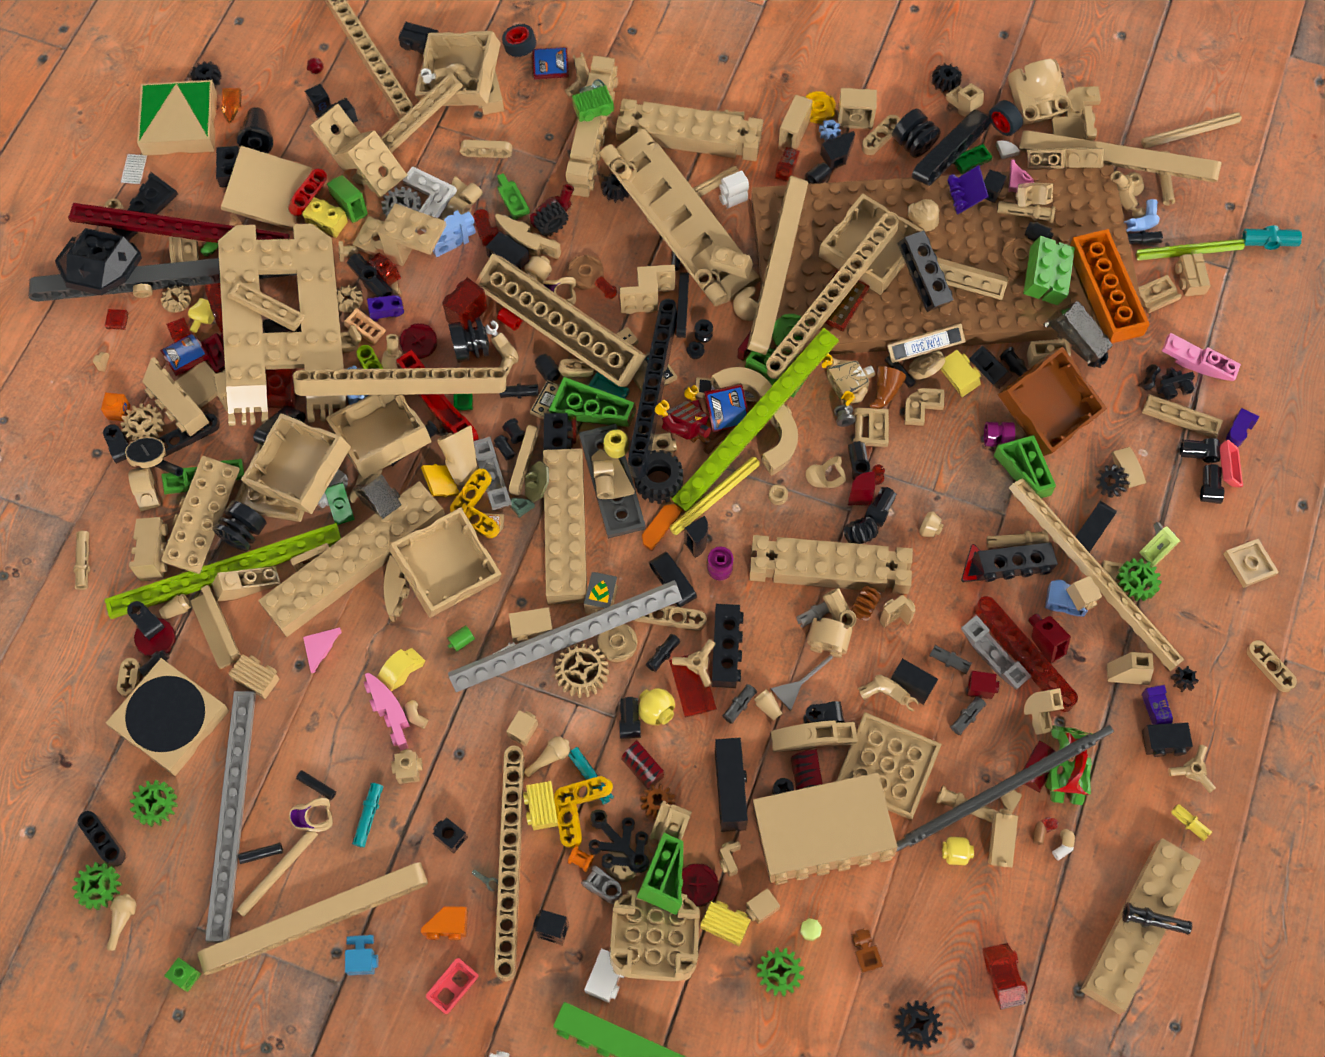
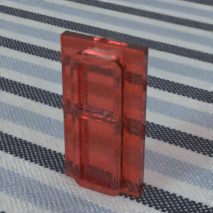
(693, 694)

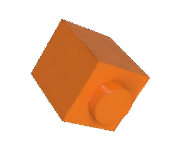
(115, 406)

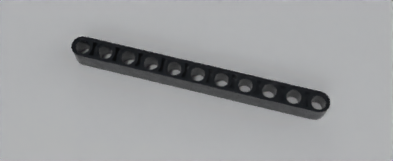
(652, 388)

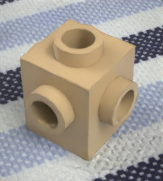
(407, 767)

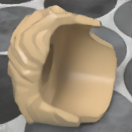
(924, 214)

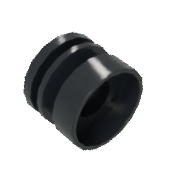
(916, 133)
(469, 340)
(241, 523)

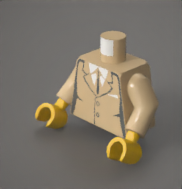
(848, 379)

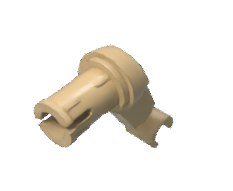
(582, 76)
(1126, 189)
(391, 353)
(888, 687)

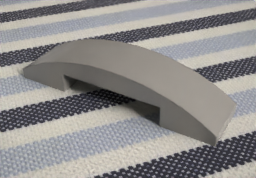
(487, 460)
(994, 654)

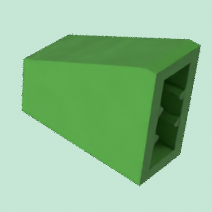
(348, 198)

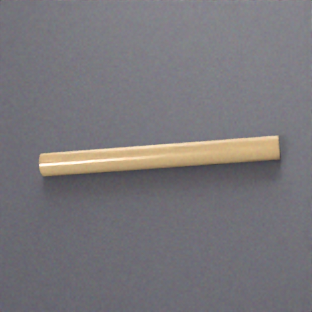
(276, 872)

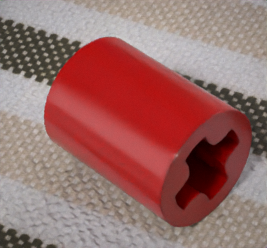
(509, 319)

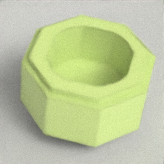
(810, 929)

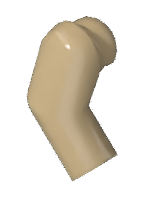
(412, 715)

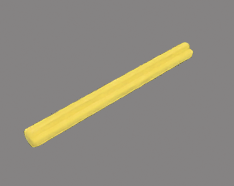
(714, 495)

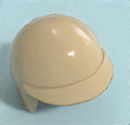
(744, 305)

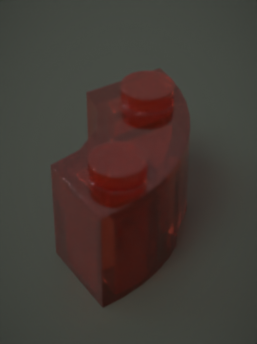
(1006, 980)

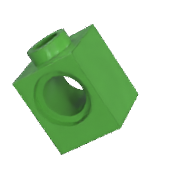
(182, 974)

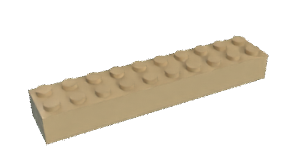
(560, 321)
(348, 561)

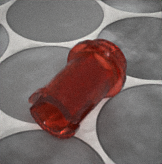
(608, 290)
(879, 474)

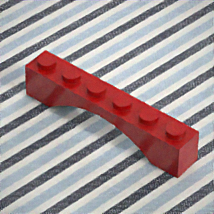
(439, 405)

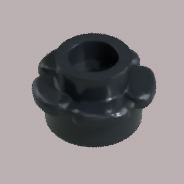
(695, 354)

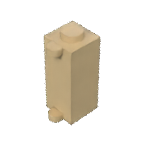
(1003, 838)

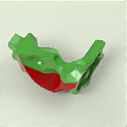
(1072, 778)

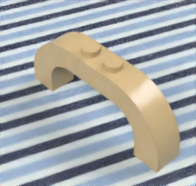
(782, 420)

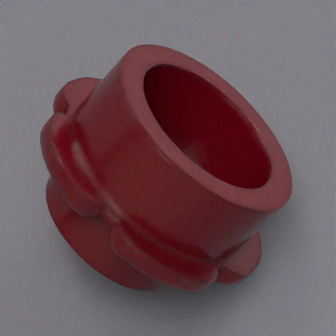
(315, 65)

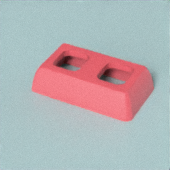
(1231, 464)
(446, 981)

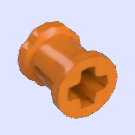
(580, 859)

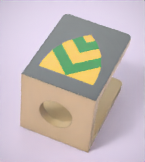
(600, 592)

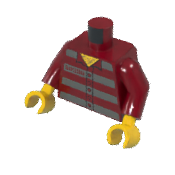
(686, 418)

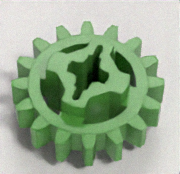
(1140, 578)
(158, 810)
(105, 876)
(770, 973)

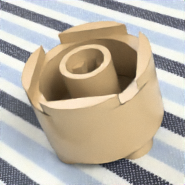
(829, 636)

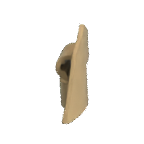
(463, 198)
(459, 454)
(610, 477)

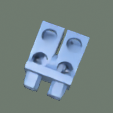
(456, 232)

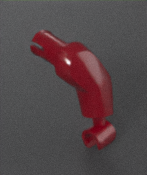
(563, 200)

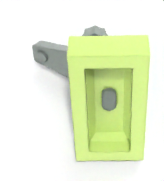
(1160, 545)

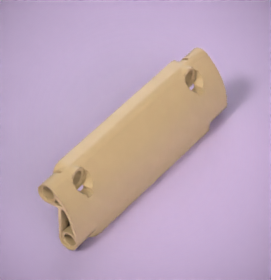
(676, 213)

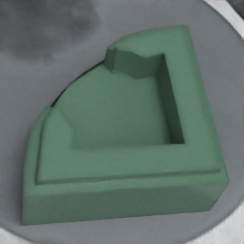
(521, 506)

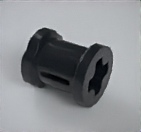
(513, 430)

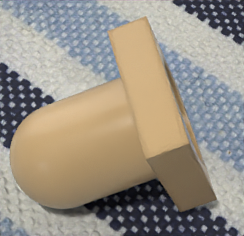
(346, 251)

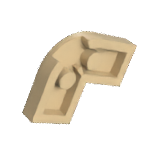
(1082, 97)
(921, 400)

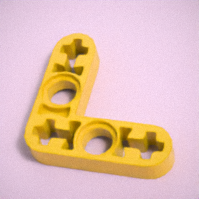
(469, 509)
(570, 805)

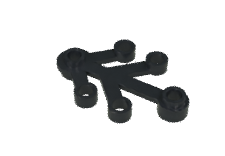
(619, 844)

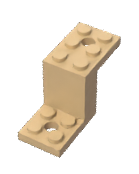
(358, 150)
(400, 234)

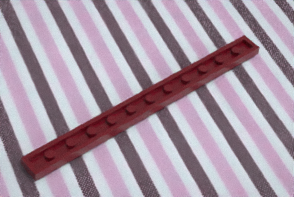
(157, 224)

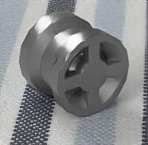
(844, 415)

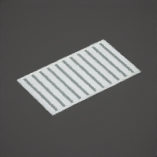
(133, 169)

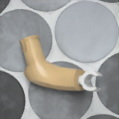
(456, 69)
(503, 347)

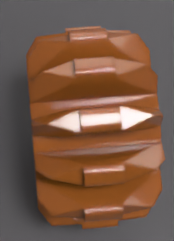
(866, 603)
(648, 799)

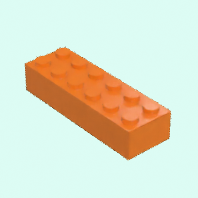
(1109, 286)

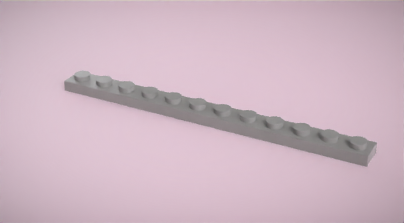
(564, 636)
(230, 817)

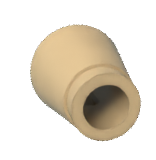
(176, 606)
(768, 704)

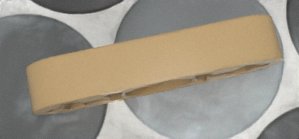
(879, 142)
(493, 149)
(1277, 681)

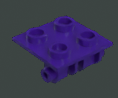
(967, 189)

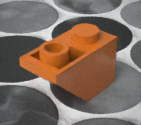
(447, 922)

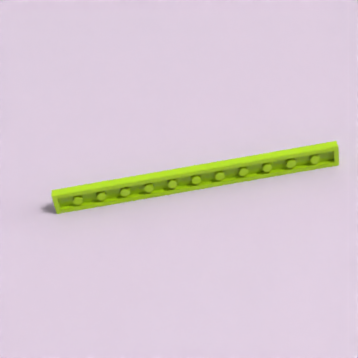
(755, 420)
(192, 582)

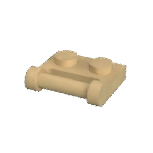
(877, 426)

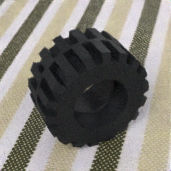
(666, 489)

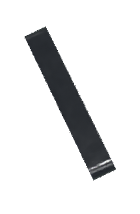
(951, 147)

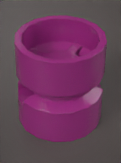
(998, 434)
(720, 563)

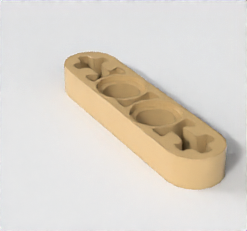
(523, 460)
(667, 619)

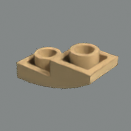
(1127, 459)

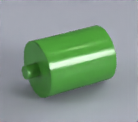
(460, 638)

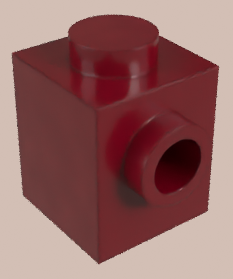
(982, 685)

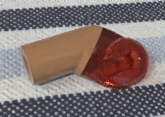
(1043, 827)

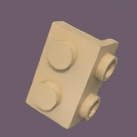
(897, 608)

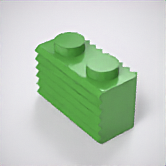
(593, 104)

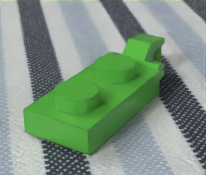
(512, 197)

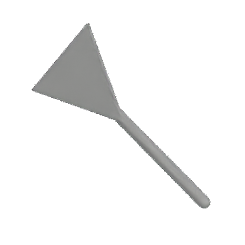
(788, 692)

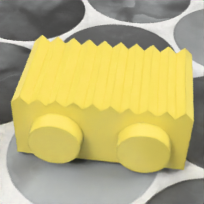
(541, 805)
(725, 923)

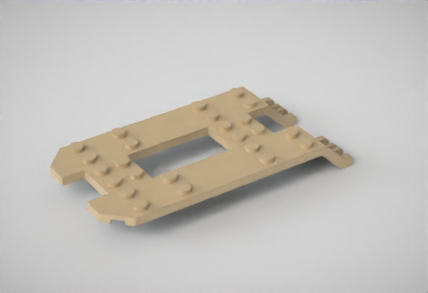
(250, 350)

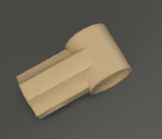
(839, 607)

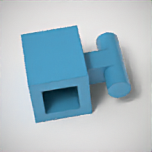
(360, 960)

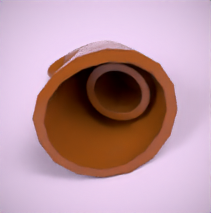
(888, 384)

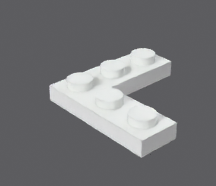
(437, 190)

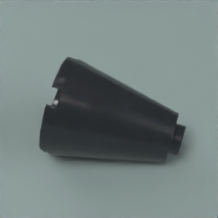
(255, 131)

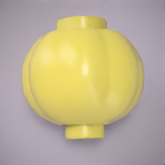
(656, 706)

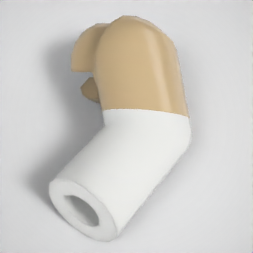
(1067, 846)

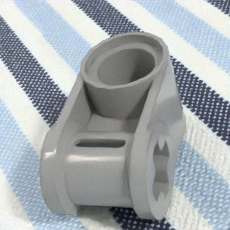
(599, 882)

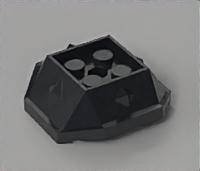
(97, 261)

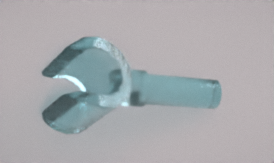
(597, 83)
(486, 880)

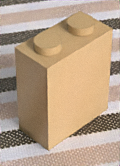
(795, 123)

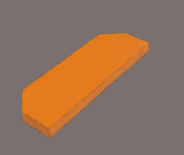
(660, 525)

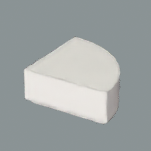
(1007, 149)

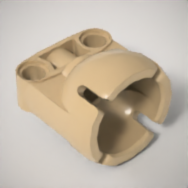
(1039, 91)

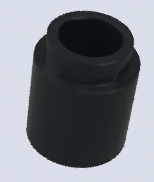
(818, 174)
(1036, 230)
(547, 367)

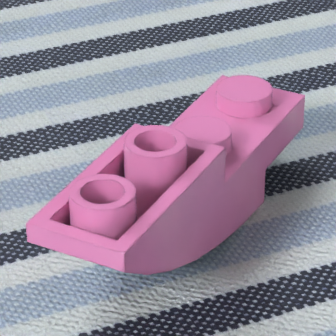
(1202, 361)
(387, 705)

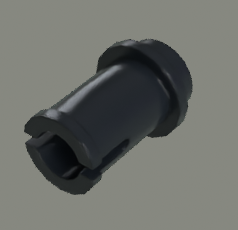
(502, 444)

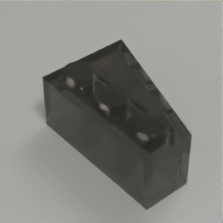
(1080, 331)
(378, 495)

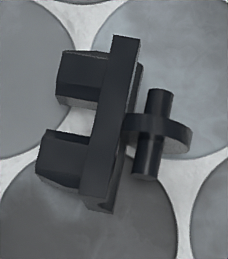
(1175, 380)

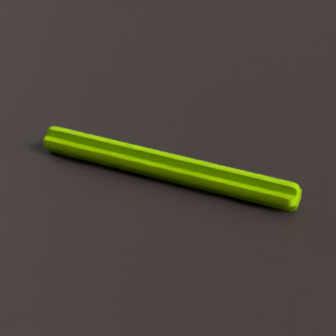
(1179, 250)

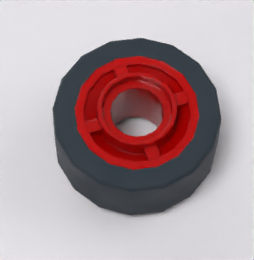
(519, 40)
(1006, 118)

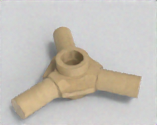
(697, 662)
(1195, 769)

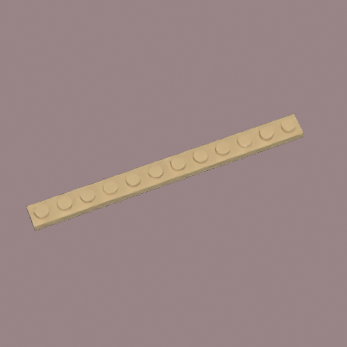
(1090, 567)

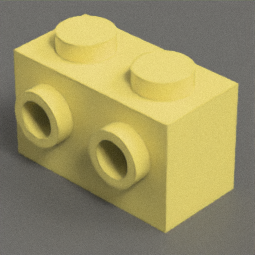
(325, 217)
(960, 373)

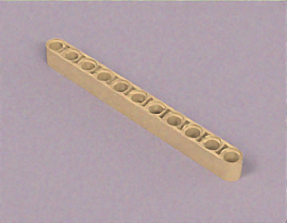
(370, 56)
(1130, 157)
(777, 265)
(831, 303)
(399, 381)
(512, 871)
(312, 918)

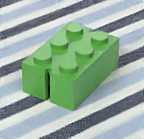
(1049, 268)

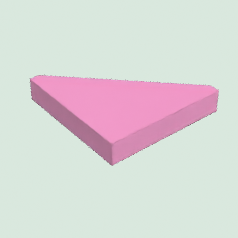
(1017, 176)
(319, 645)

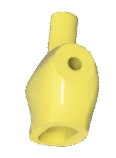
(200, 313)

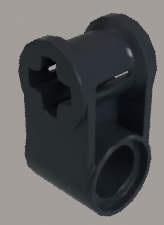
(117, 444)
(145, 621)
(824, 712)

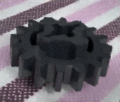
(923, 1035)

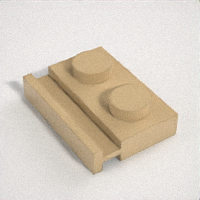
(183, 249)
(1158, 294)
(671, 821)

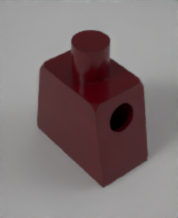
(1049, 637)

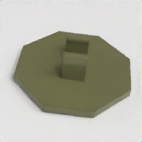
(536, 481)

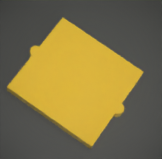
(439, 480)

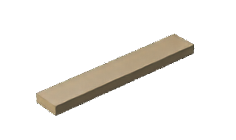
(421, 112)

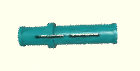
(587, 771)
(366, 819)

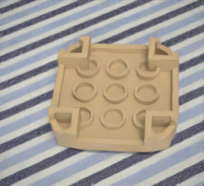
(653, 941)

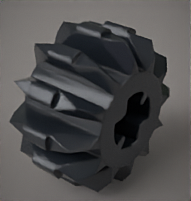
(206, 71)
(946, 77)
(613, 188)
(1112, 473)
(861, 530)

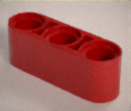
(310, 185)

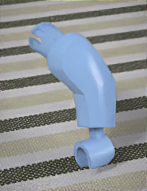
(1146, 222)

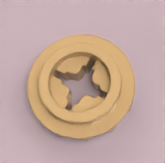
(170, 304)
(349, 305)

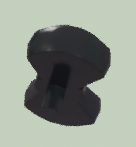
(1149, 381)

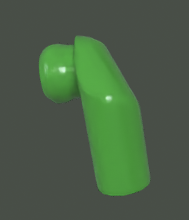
(209, 248)

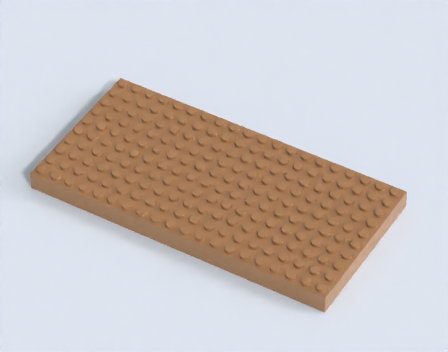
(1084, 204)

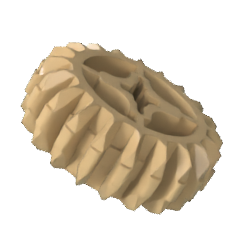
(588, 667)

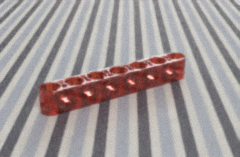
(1023, 644)

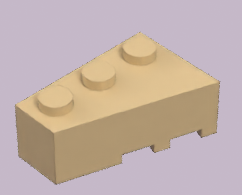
(149, 549)

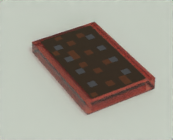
(846, 309)

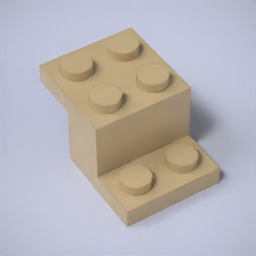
(645, 296)

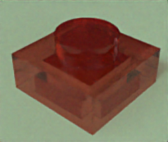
(116, 319)
(178, 329)

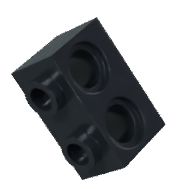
(225, 163)
(990, 367)
(553, 434)
(551, 927)

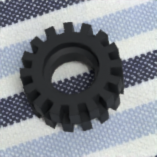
(550, 219)

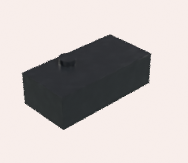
(731, 784)

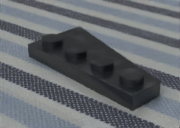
(151, 199)

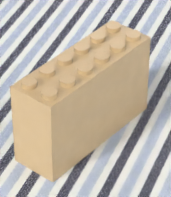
(824, 828)

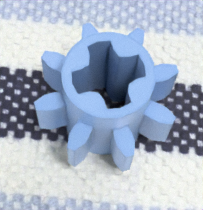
(829, 130)

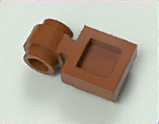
(868, 956)

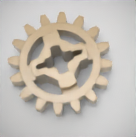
(139, 422)

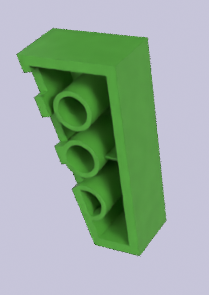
(592, 404)

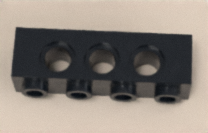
(925, 281)
(1041, 554)
(723, 676)

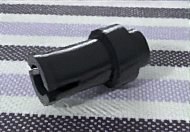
(145, 669)

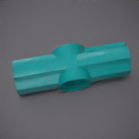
(1271, 237)

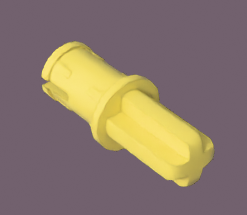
(1191, 822)

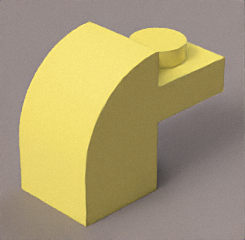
(398, 668)

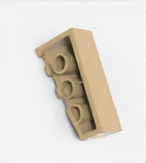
(173, 399)

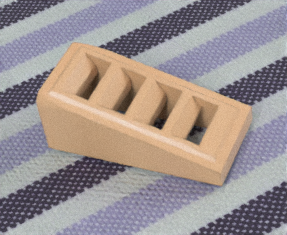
(357, 314)

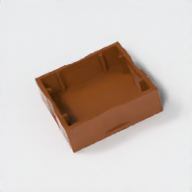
(1052, 401)

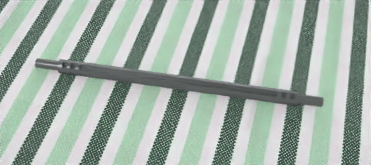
(1003, 788)

